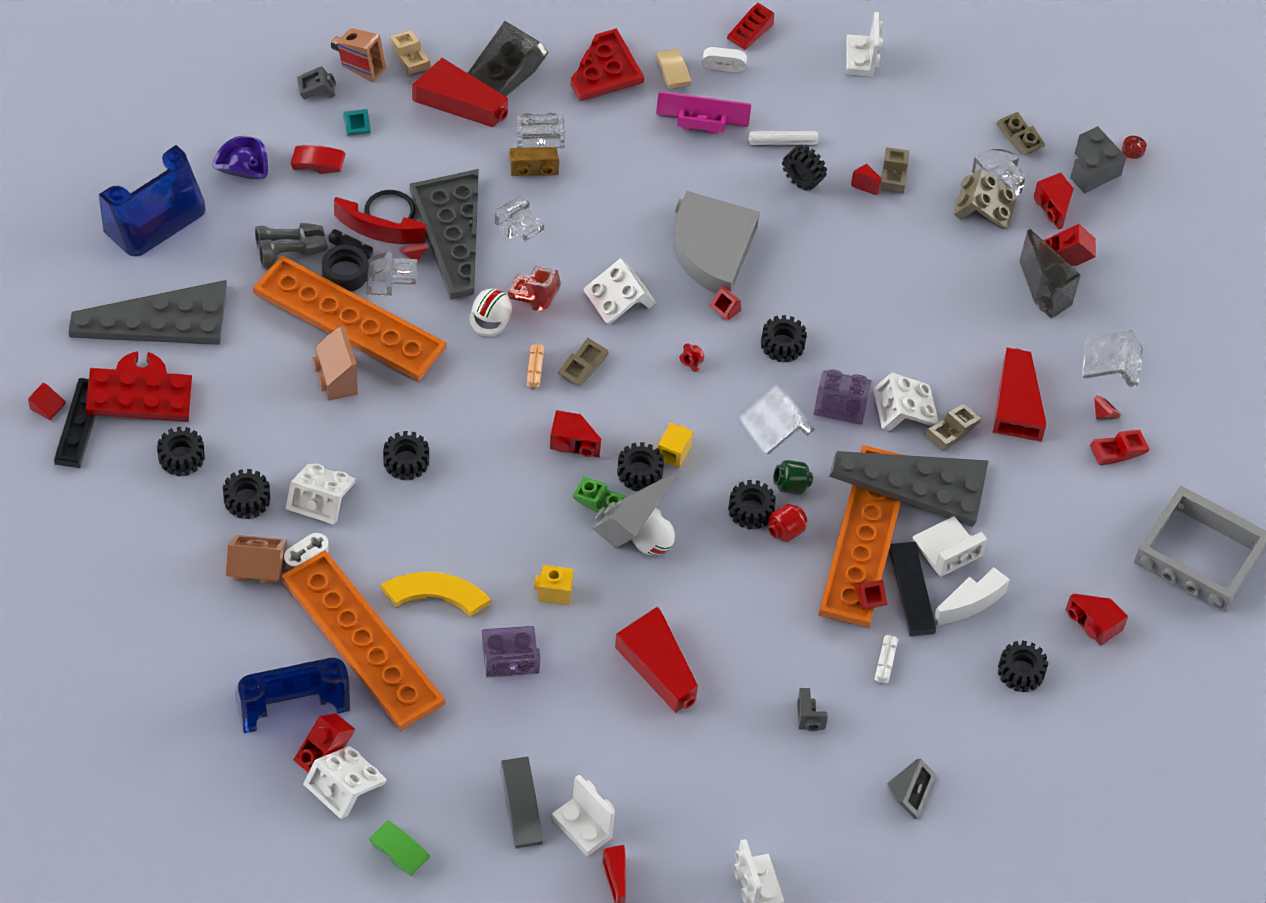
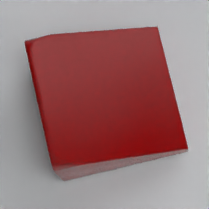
(866, 179)
(46, 401)
(871, 594)

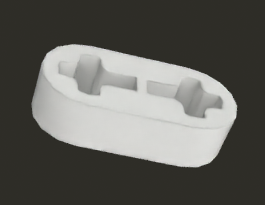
(724, 59)
(304, 550)

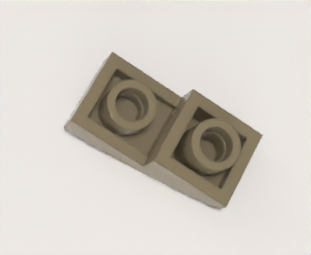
(1019, 134)

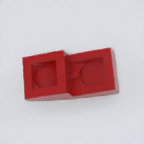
(322, 158)
(1121, 448)

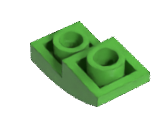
(595, 494)
(400, 847)

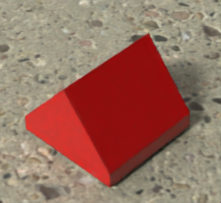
(726, 303)

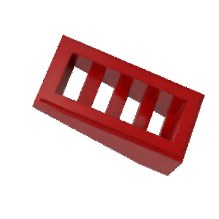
(758, 14)
(615, 869)

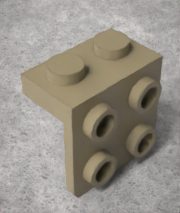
(987, 196)

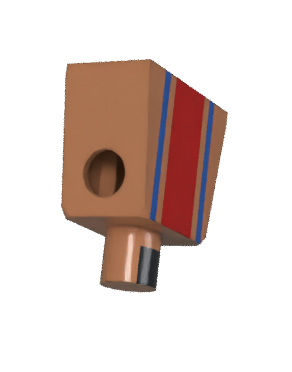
(361, 53)

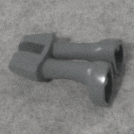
(307, 239)

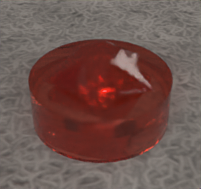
(1134, 147)

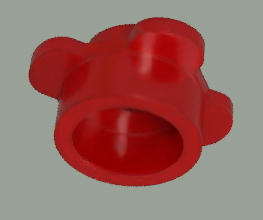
(692, 356)

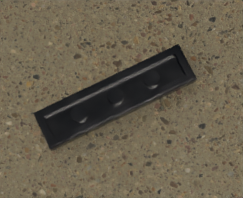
(76, 429)
(912, 589)

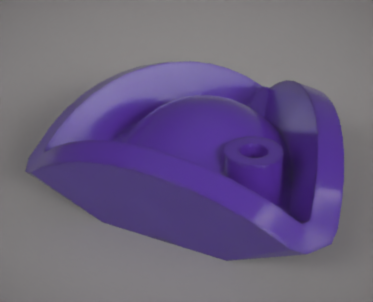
(242, 158)

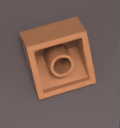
(336, 365)
(255, 558)

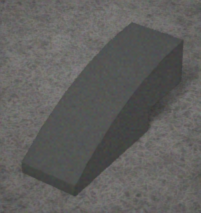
(521, 802)

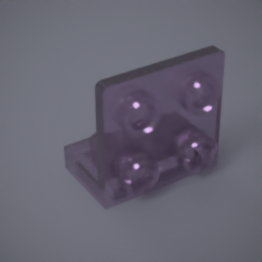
(842, 396)
(510, 651)

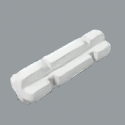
(886, 659)

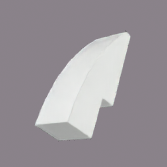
(972, 597)

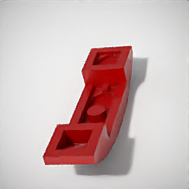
(379, 229)

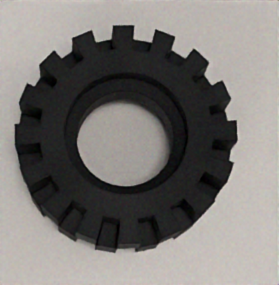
(804, 167)
(783, 327)
(181, 439)
(640, 454)
(406, 467)
(246, 481)
(751, 492)
(1027, 654)

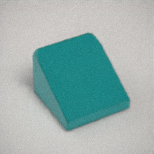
(356, 122)

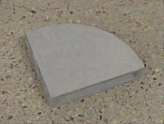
(713, 239)

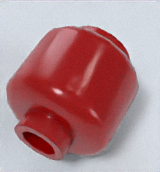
(787, 522)

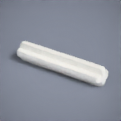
(783, 137)

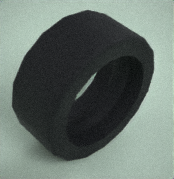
(350, 254)

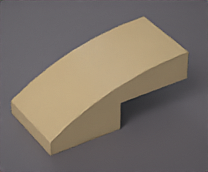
(409, 52)
(673, 68)

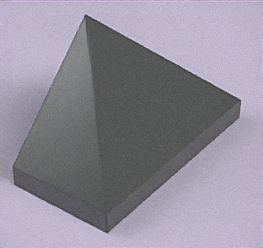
(913, 786)

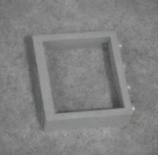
(1217, 519)

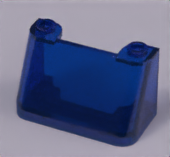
(154, 210)
(321, 677)

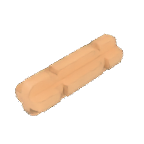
(535, 366)

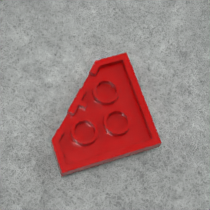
(606, 67)

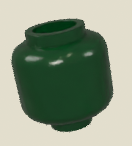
(792, 477)

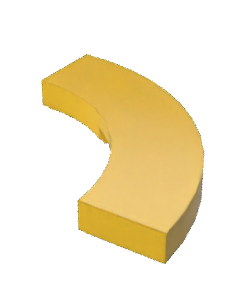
(439, 585)

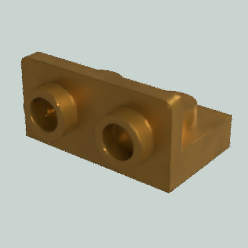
(534, 161)

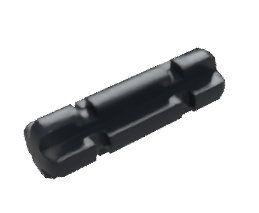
(337, 238)

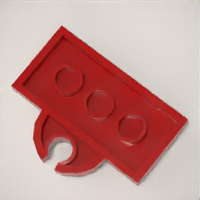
(139, 391)

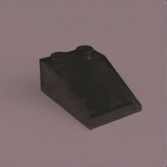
(508, 59)
(1048, 276)

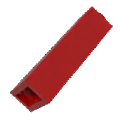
(459, 94)
(1019, 400)
(658, 659)

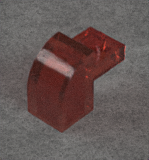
(537, 288)

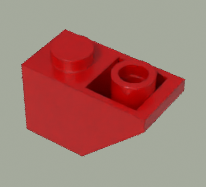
(1054, 197)
(1073, 245)
(574, 435)
(1097, 615)
(326, 736)

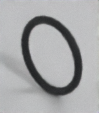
(393, 192)

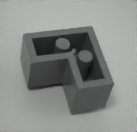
(1097, 160)

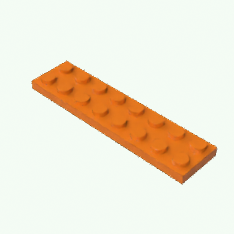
(366, 324)
(859, 551)
(363, 640)

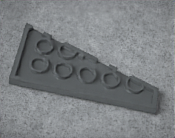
(450, 212)
(171, 316)
(931, 483)

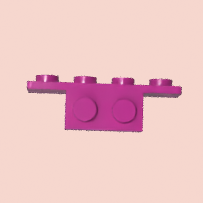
(703, 112)

